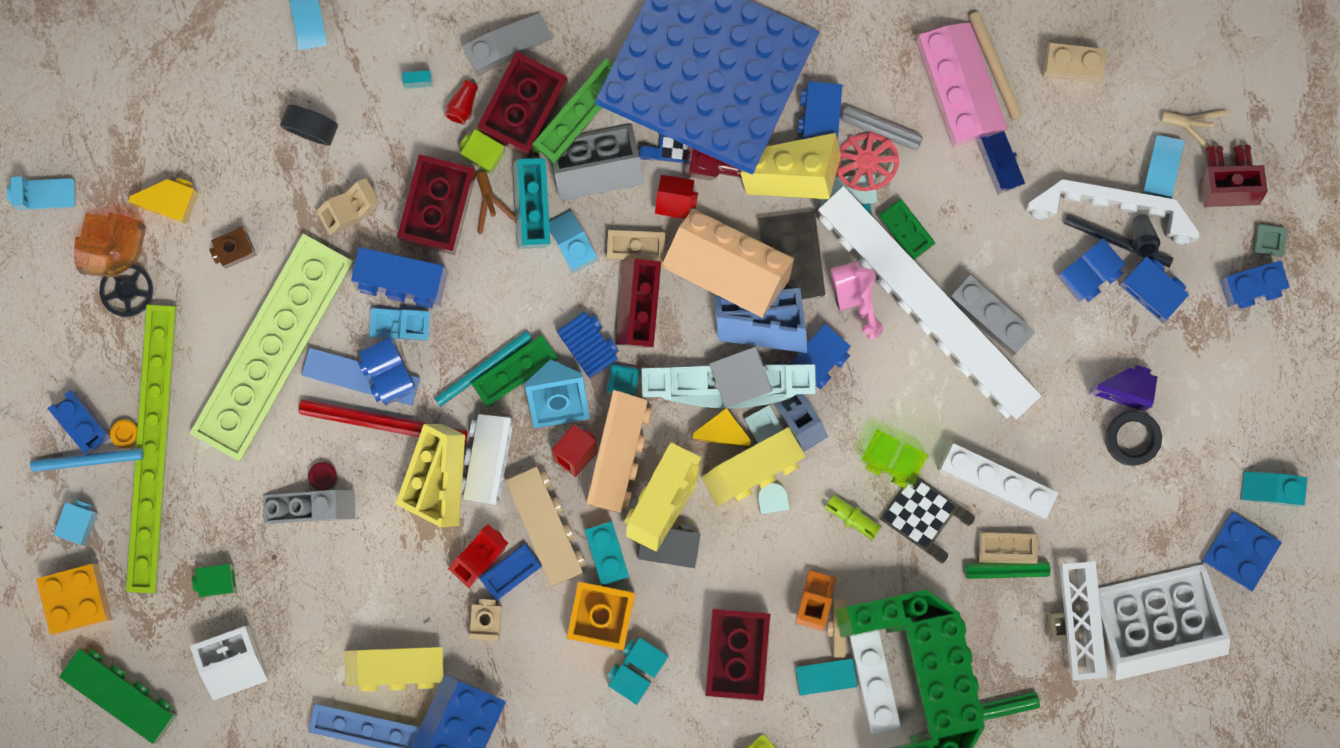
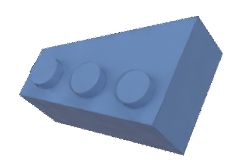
(779, 328)

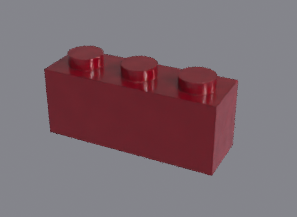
(638, 303)

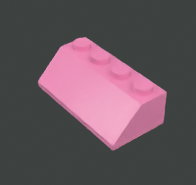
(961, 83)

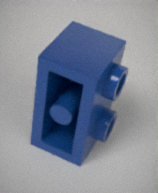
(1252, 284)

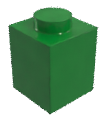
(214, 580)

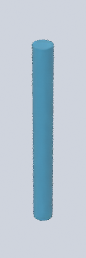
(87, 460)

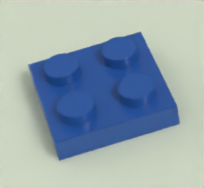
(1241, 551)

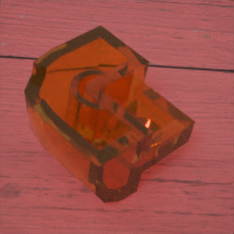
(108, 244)

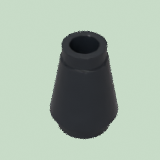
(1144, 238)

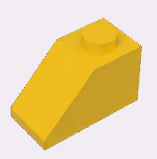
(167, 199)

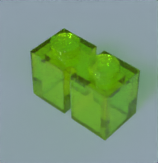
(881, 454)

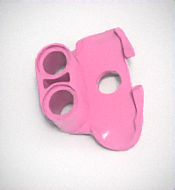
(853, 289)

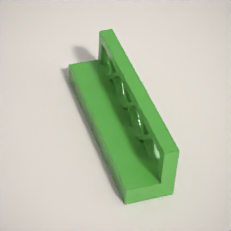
(573, 117)

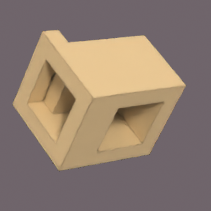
(492, 630)

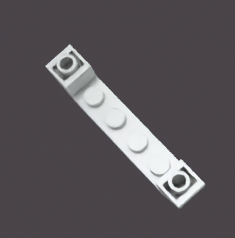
(1178, 227)

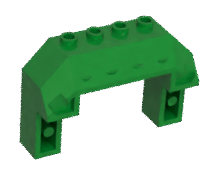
(939, 661)

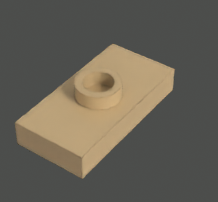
(1008, 547)
(839, 643)

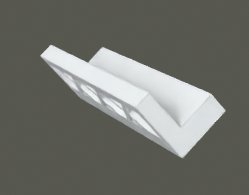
(1090, 620)

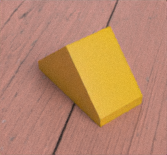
(723, 430)

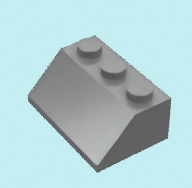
(599, 163)

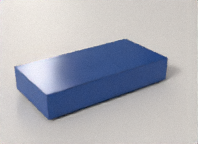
(510, 572)

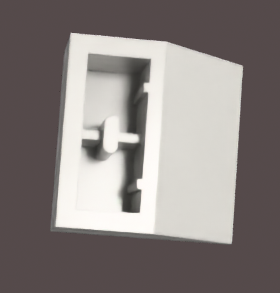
(229, 662)

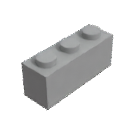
(992, 315)

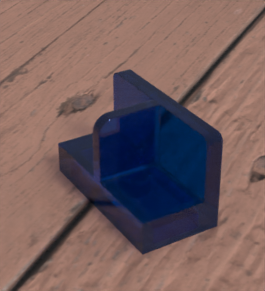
(1000, 162)

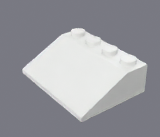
(1162, 622)

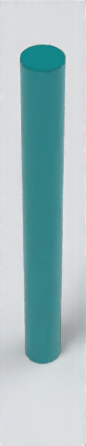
(483, 368)

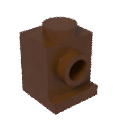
(243, 248)

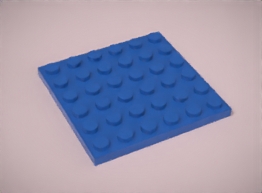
(709, 74)

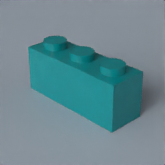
(531, 203)

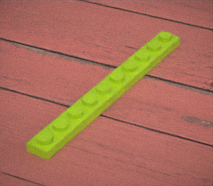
(153, 439)

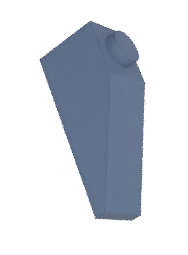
(801, 420)

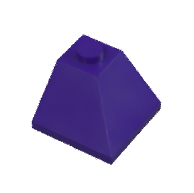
(1130, 388)

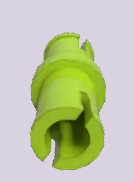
(853, 517)

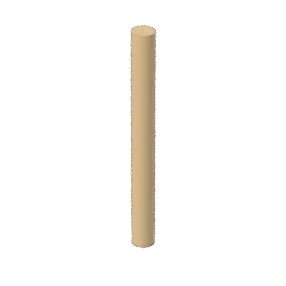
(995, 65)

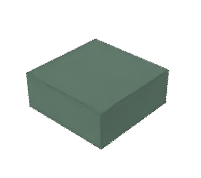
(1270, 240)

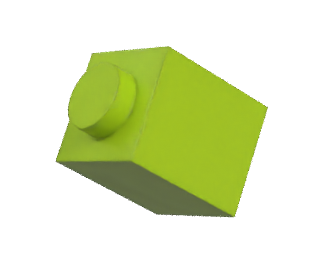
(482, 151)

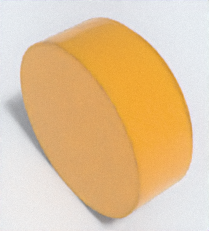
(124, 434)

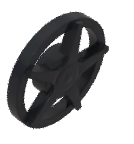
(127, 291)

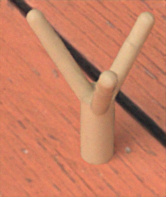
(1188, 122)

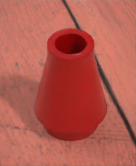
(461, 104)

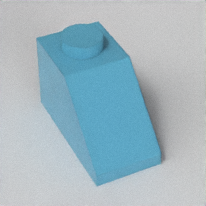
(572, 242)

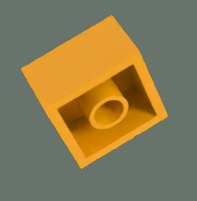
(74, 599)
(601, 616)

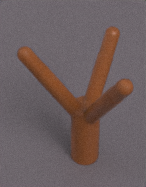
(488, 200)

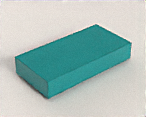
(826, 677)

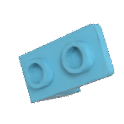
(41, 193)

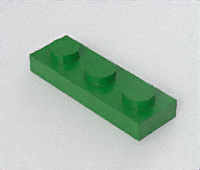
(513, 371)

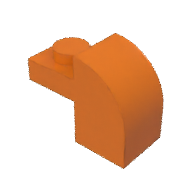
(815, 600)

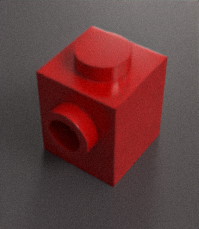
(675, 197)
(575, 450)

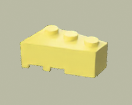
(796, 169)
(754, 467)
(394, 668)

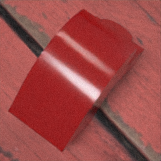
(478, 556)

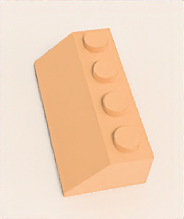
(728, 263)
(617, 452)

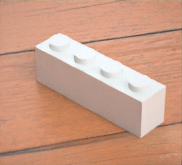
(998, 481)
(874, 682)

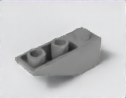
(309, 506)

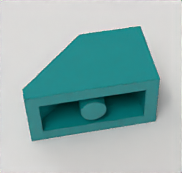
(1274, 488)

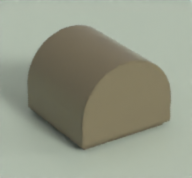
(1057, 628)

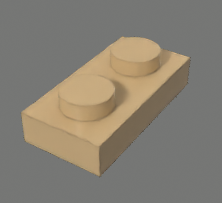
(635, 245)

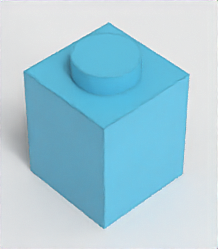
(76, 522)

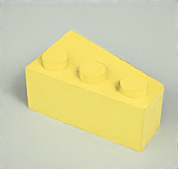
(435, 476)
(663, 497)

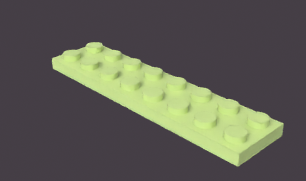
(271, 347)

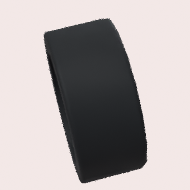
(309, 125)
(1154, 431)

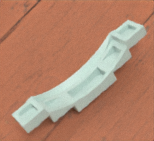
(697, 385)

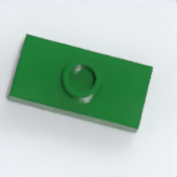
(906, 229)

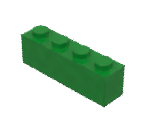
(118, 695)

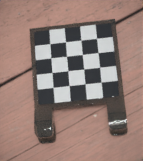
(922, 515)

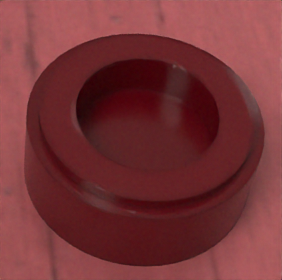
(322, 476)

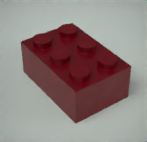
(522, 104)
(437, 204)
(737, 654)

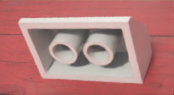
(487, 459)

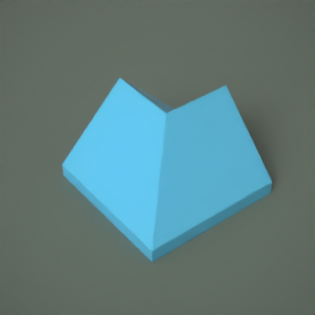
(556, 396)

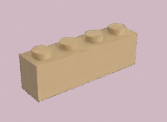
(544, 526)

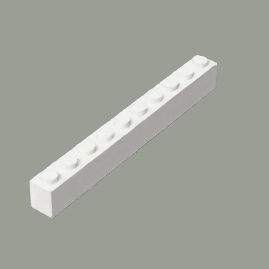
(928, 303)

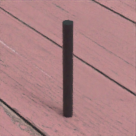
(1111, 237)

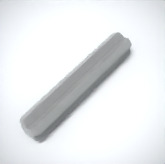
(878, 126)

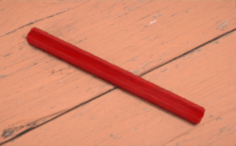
(364, 418)

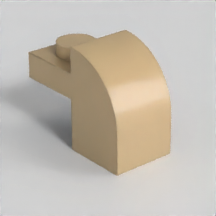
(348, 207)

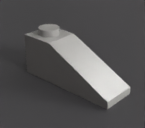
(501, 44)

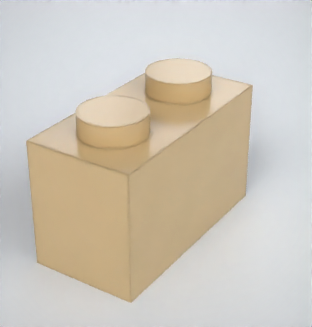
(1074, 63)

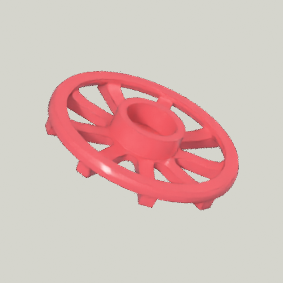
(867, 161)

